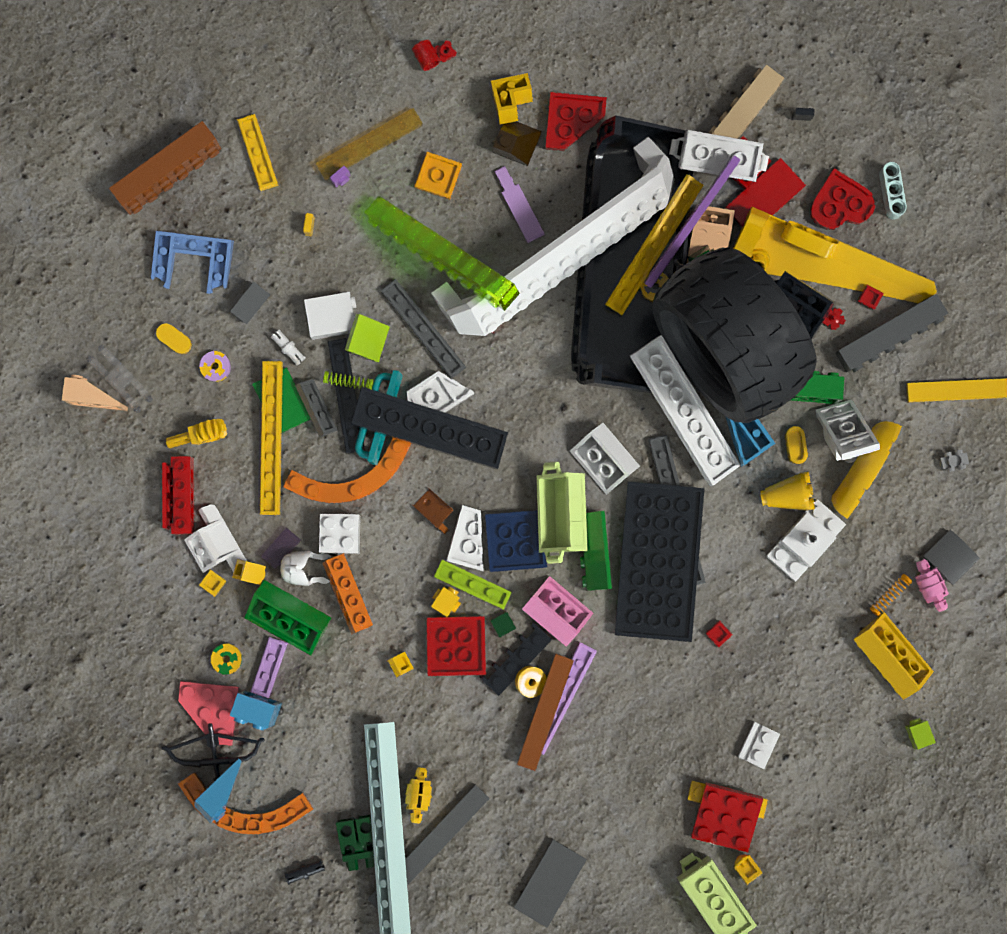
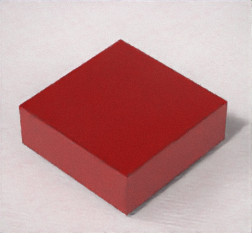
(870, 297)
(718, 634)

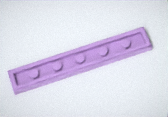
(582, 659)

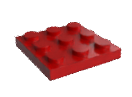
(456, 646)
(727, 817)

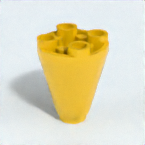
(790, 493)

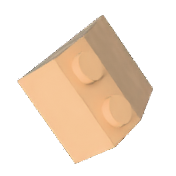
(83, 393)

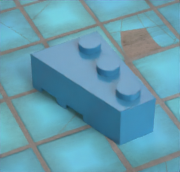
(749, 439)

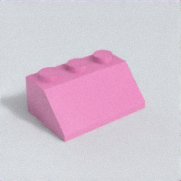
(557, 611)

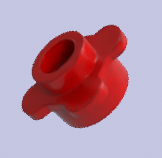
(445, 56)

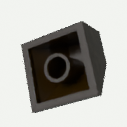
(516, 142)

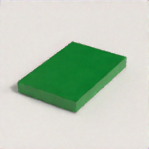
(293, 408)

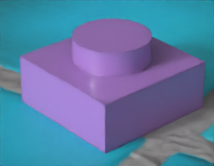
(340, 177)

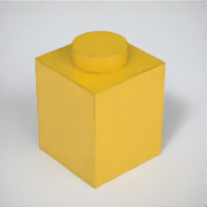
(249, 572)

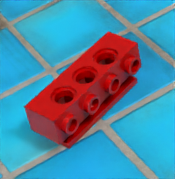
(182, 495)

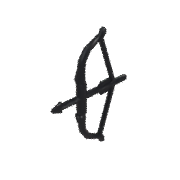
(213, 742)

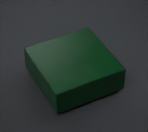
(503, 624)

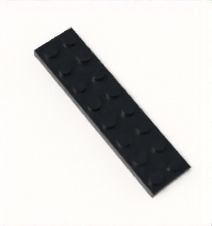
(429, 428)

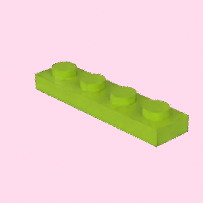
(472, 584)

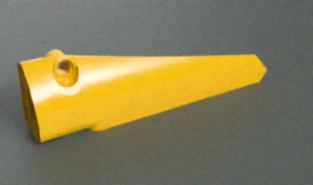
(823, 259)

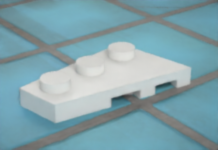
(466, 540)

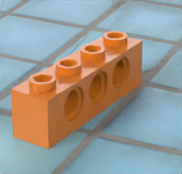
(347, 594)

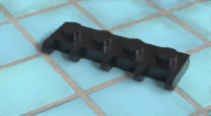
(518, 659)

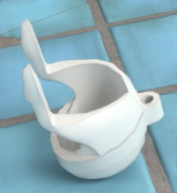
(292, 567)

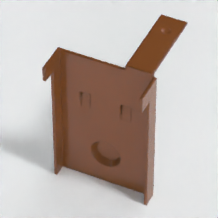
(434, 509)

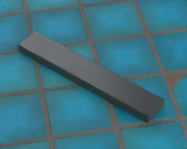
(423, 328)

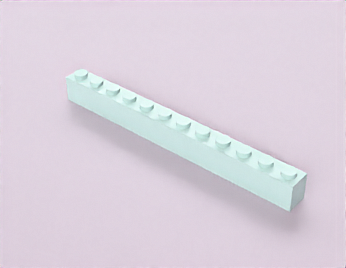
(387, 828)

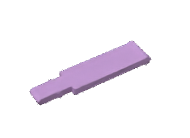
(519, 206)

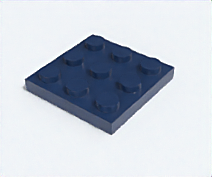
(513, 541)

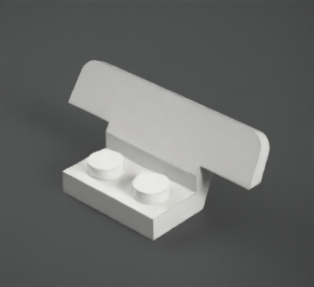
(213, 542)

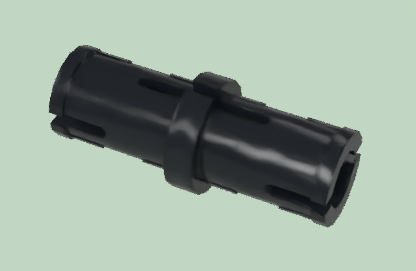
(304, 871)

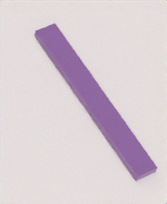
(692, 220)

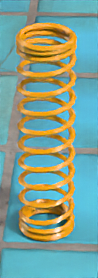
(906, 579)

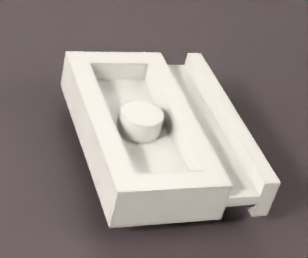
(758, 745)

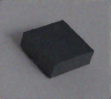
(803, 114)

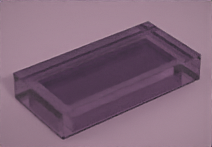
(280, 547)

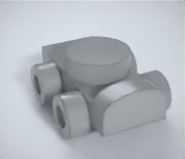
(950, 462)

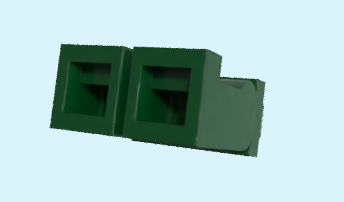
(353, 846)

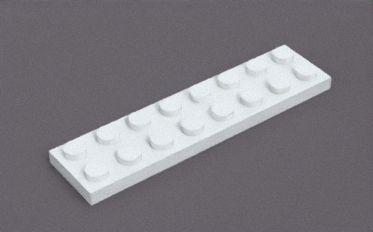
(685, 410)

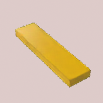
(257, 152)

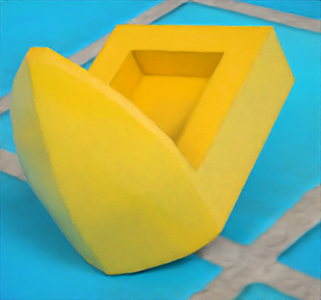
(747, 868)

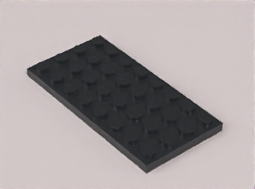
(659, 561)

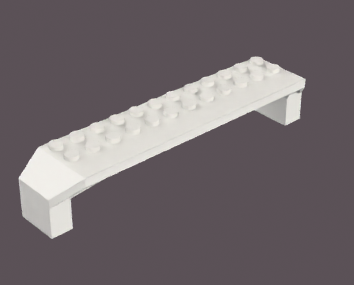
(571, 249)

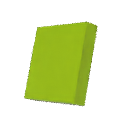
(367, 338)

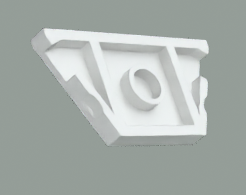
(439, 393)

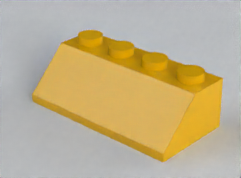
(893, 656)

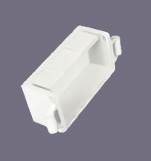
(711, 152)

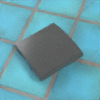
(951, 557)

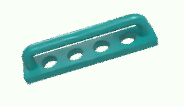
(378, 440)

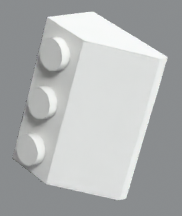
(604, 458)

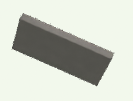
(550, 883)

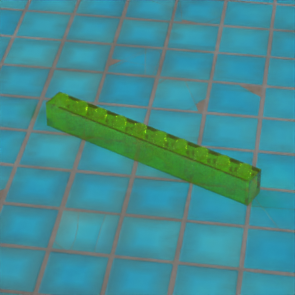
(442, 253)

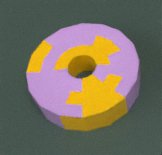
(223, 366)

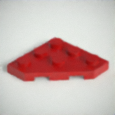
(571, 118)

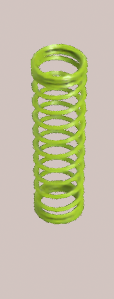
(369, 383)

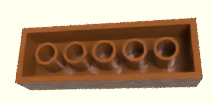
(166, 168)

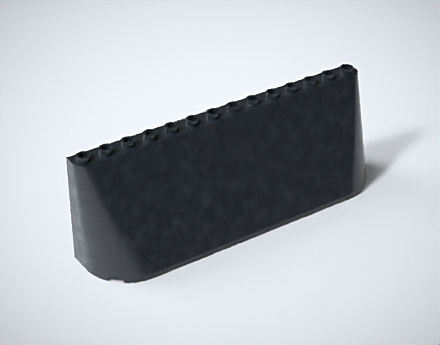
(600, 335)

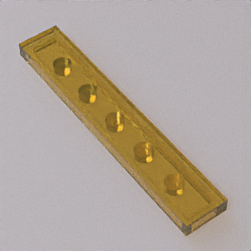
(369, 143)

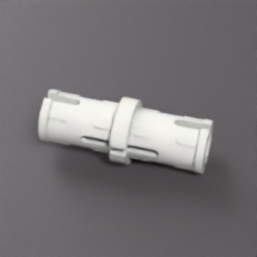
(288, 347)

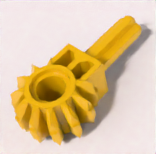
(200, 433)

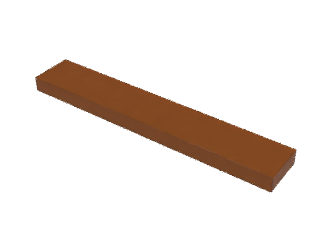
(545, 712)

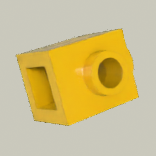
(446, 601)

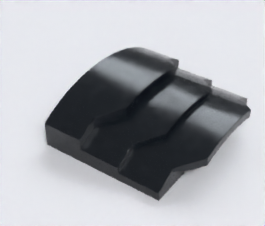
(808, 302)

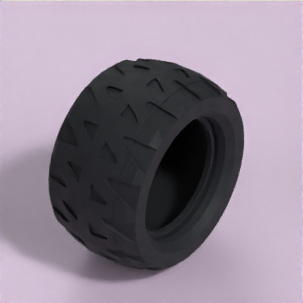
(735, 334)

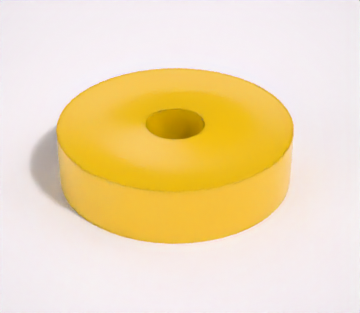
(522, 681)

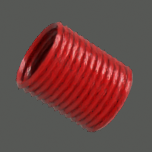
(426, 55)

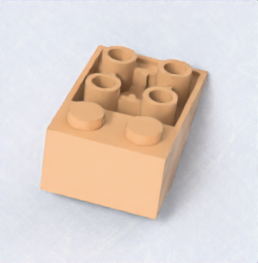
(712, 230)

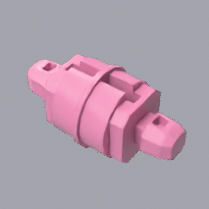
(931, 585)

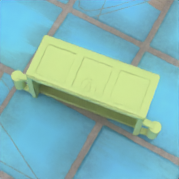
(561, 512)
(714, 897)

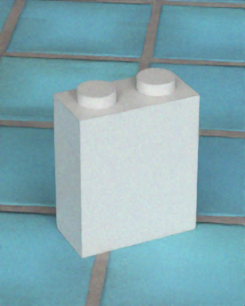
(330, 315)

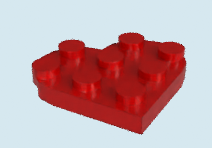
(841, 201)

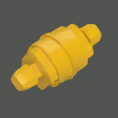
(417, 795)

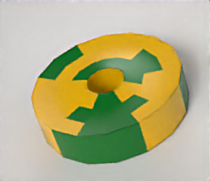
(218, 662)

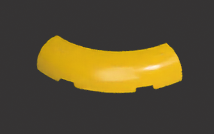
(865, 469)

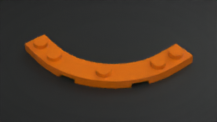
(354, 489)
(250, 823)

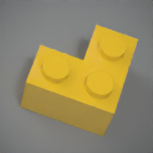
(508, 94)

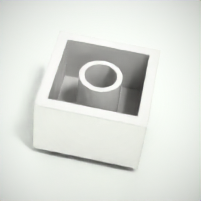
(339, 534)

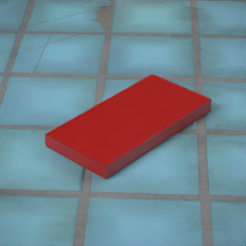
(768, 193)

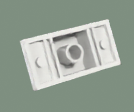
(846, 431)
(806, 541)

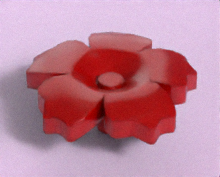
(834, 319)

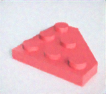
(210, 705)

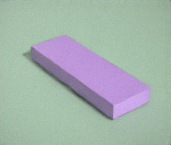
(269, 667)

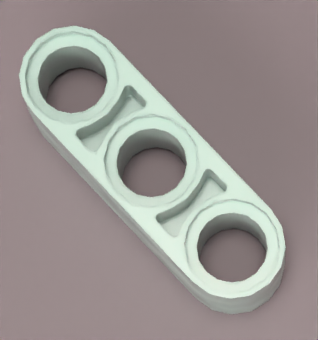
(890, 199)

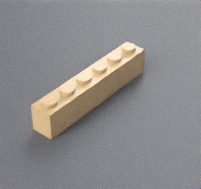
(750, 103)

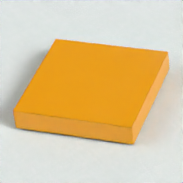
(438, 175)

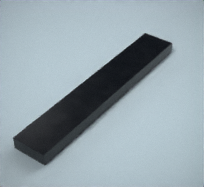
(345, 395)

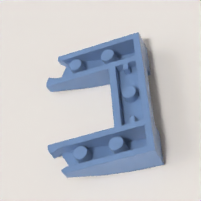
(217, 249)

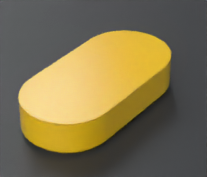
(173, 338)
(796, 445)

